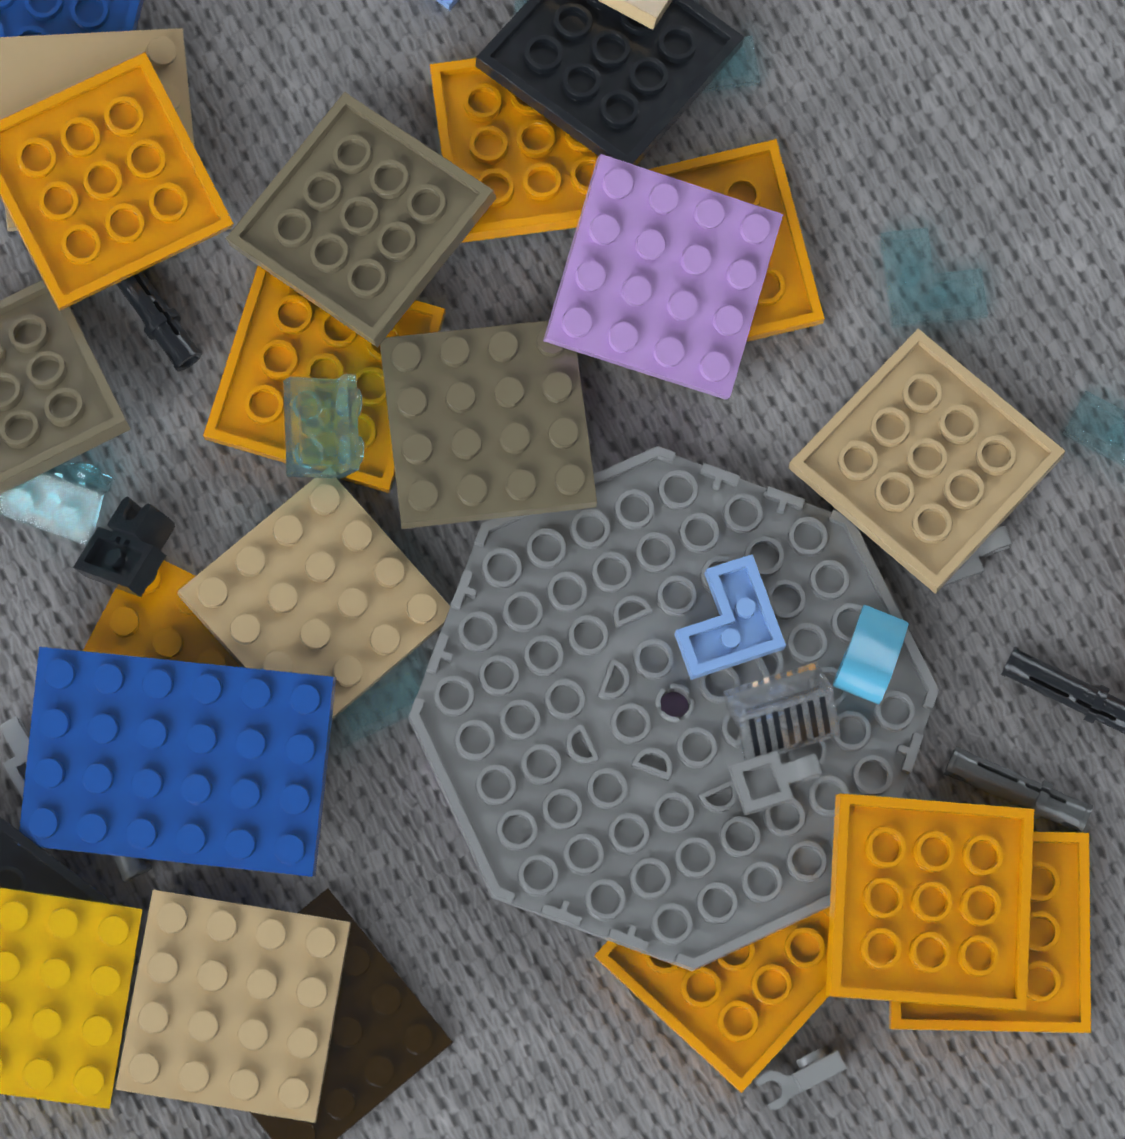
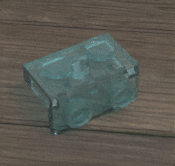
(322, 426)
(60, 500)

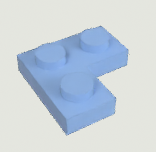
(744, 624)

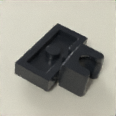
(131, 551)

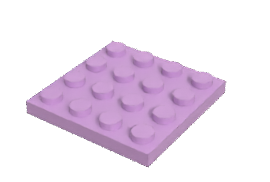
(663, 277)

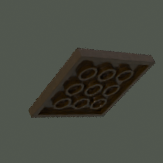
(376, 1038)

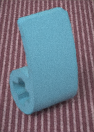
(871, 654)

